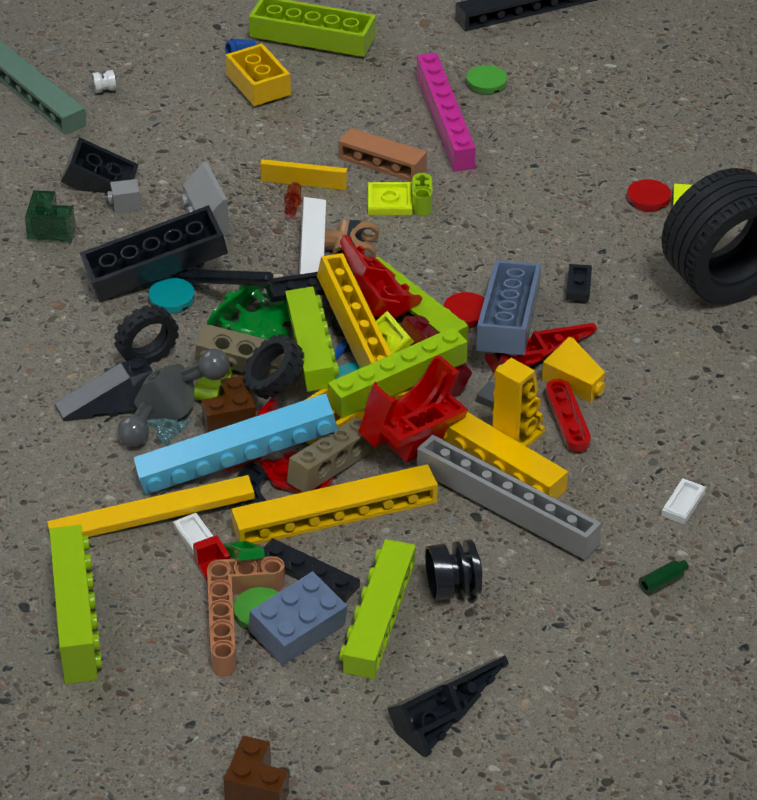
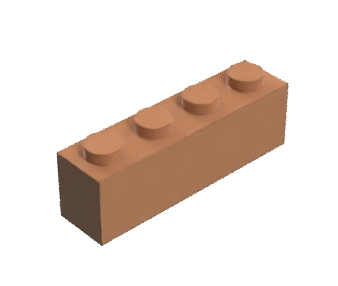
(382, 154)

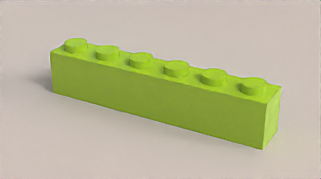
(437, 315)
(313, 337)
(395, 371)
(379, 609)

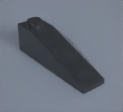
(107, 393)

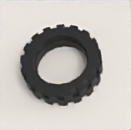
(135, 323)
(283, 376)

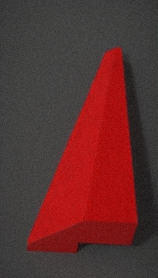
(378, 282)
(542, 345)

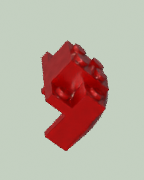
(415, 416)

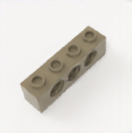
(235, 345)
(328, 456)

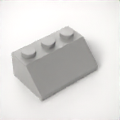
(204, 190)

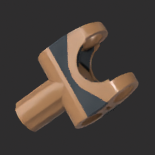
(354, 229)

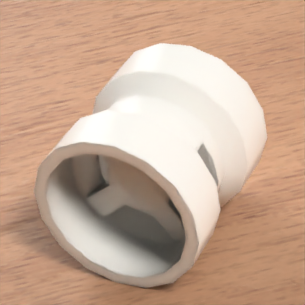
(104, 81)

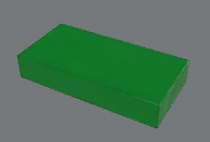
(244, 550)

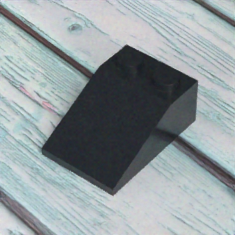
(93, 168)

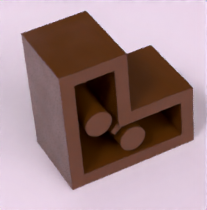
(229, 408)
(251, 774)

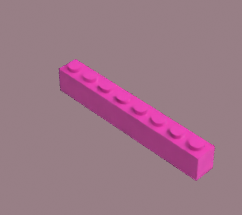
(446, 112)

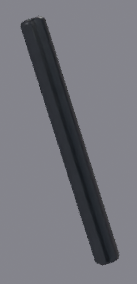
(227, 277)

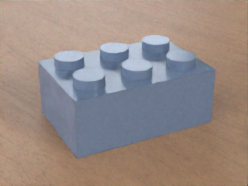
(297, 618)

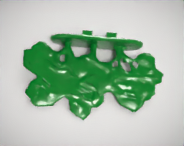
(259, 323)

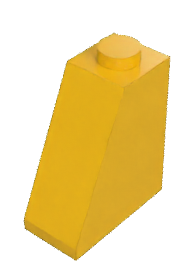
(576, 367)

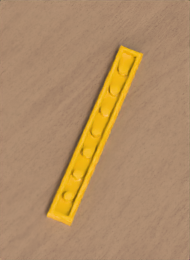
(160, 507)

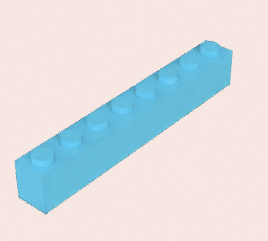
(235, 444)

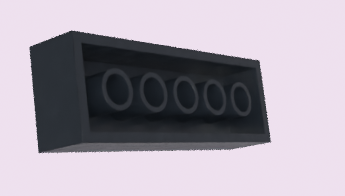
(154, 253)

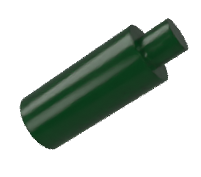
(663, 576)

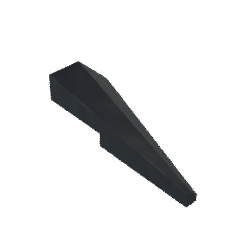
(430, 714)

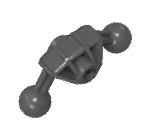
(169, 394)

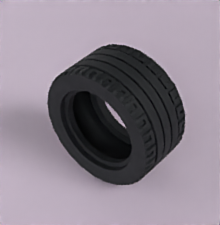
(699, 223)

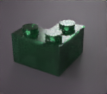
(48, 220)

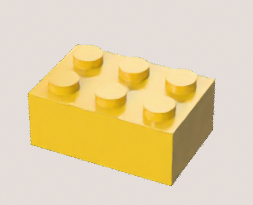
(258, 74)

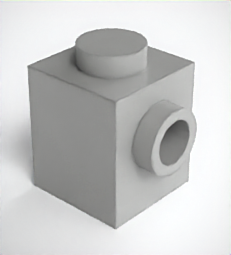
(124, 196)

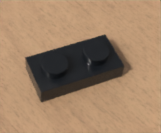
(579, 282)

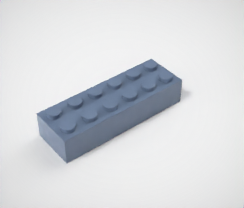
(508, 308)

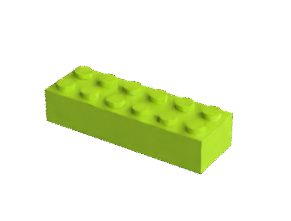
(313, 26)
(75, 604)

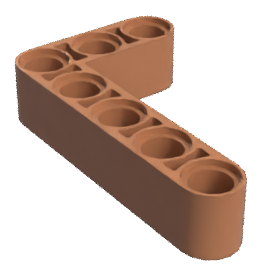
(227, 579)

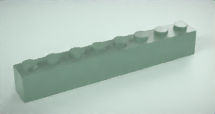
(40, 92)

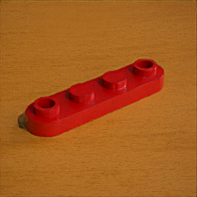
(568, 415)

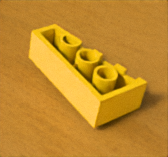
(516, 402)

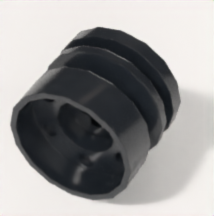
(456, 569)

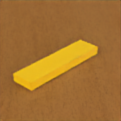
(304, 174)

